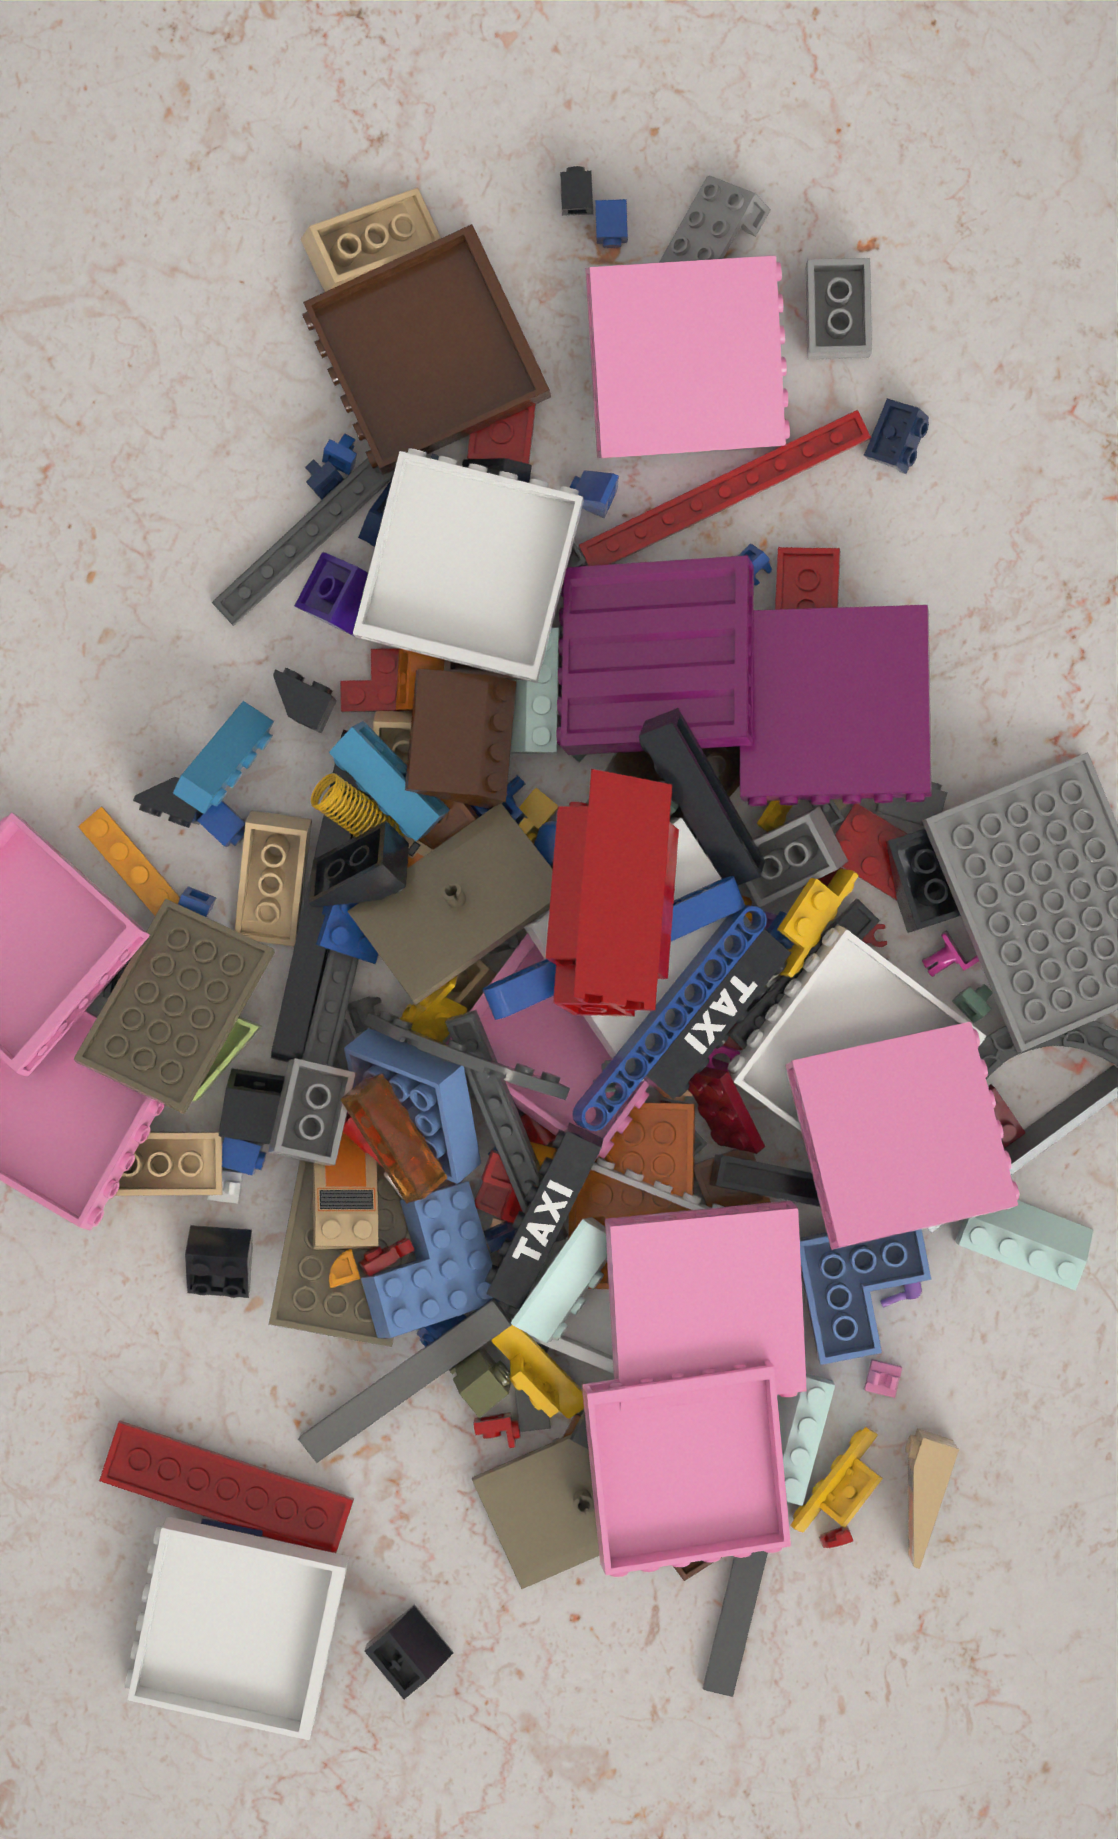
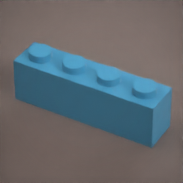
(224, 757)
(383, 776)

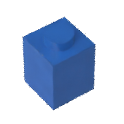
(611, 222)
(223, 824)
(242, 1155)

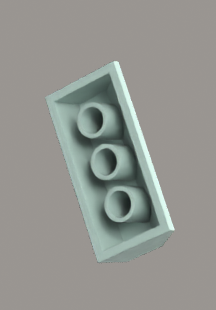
(536, 707)
(1031, 1242)
(565, 1283)
(801, 1430)

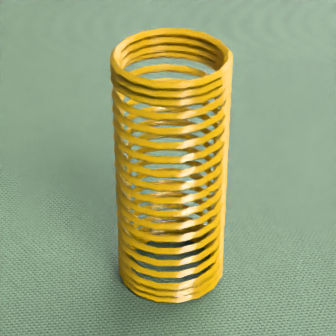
(336, 794)

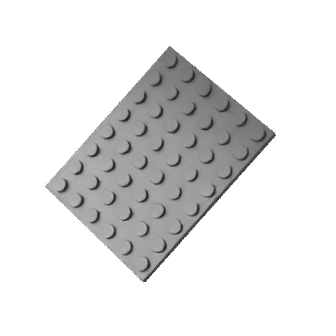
(1038, 896)

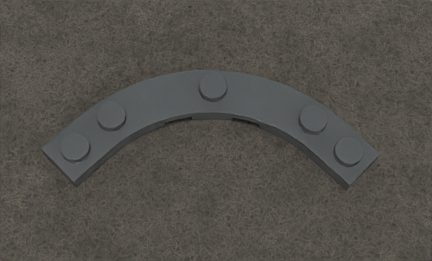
(1091, 1037)
(456, 1052)

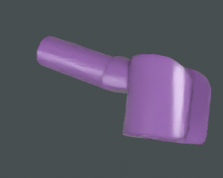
(912, 1291)

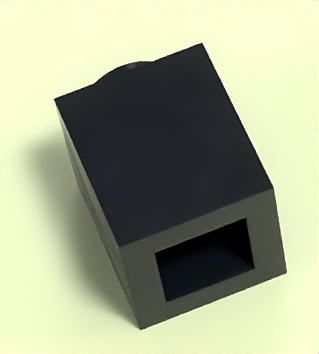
(576, 191)

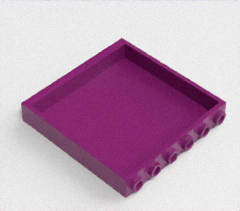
(839, 706)

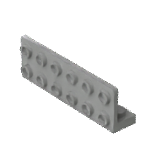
(715, 221)

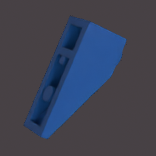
(597, 490)

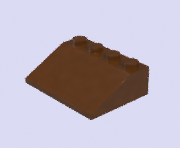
(461, 737)

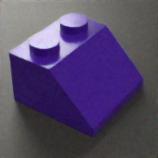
(334, 592)

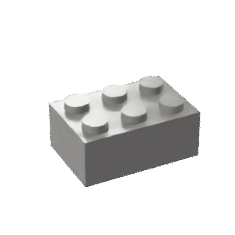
(838, 308)
(795, 854)
(311, 1112)

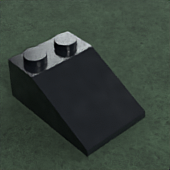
(361, 869)
(919, 882)

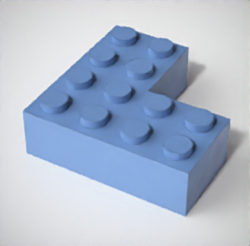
(430, 1091)
(447, 1269)
(840, 1286)

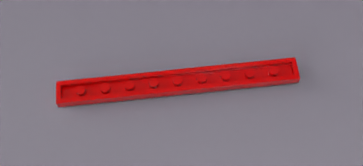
(725, 490)

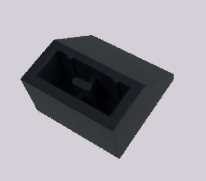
(303, 702)
(161, 799)
(250, 1105)
(219, 1261)
(408, 1651)

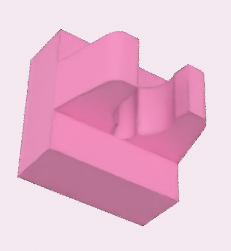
(883, 1378)

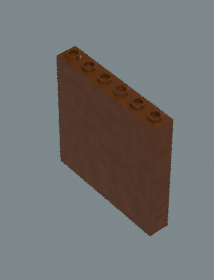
(426, 349)

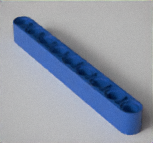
(689, 914)
(655, 1020)

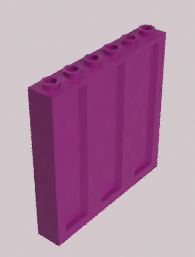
(654, 643)

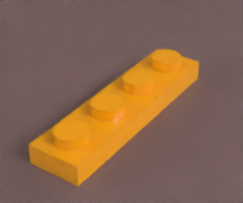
(128, 860)

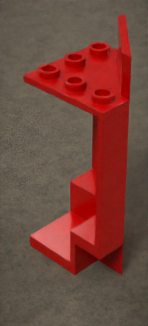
(612, 896)

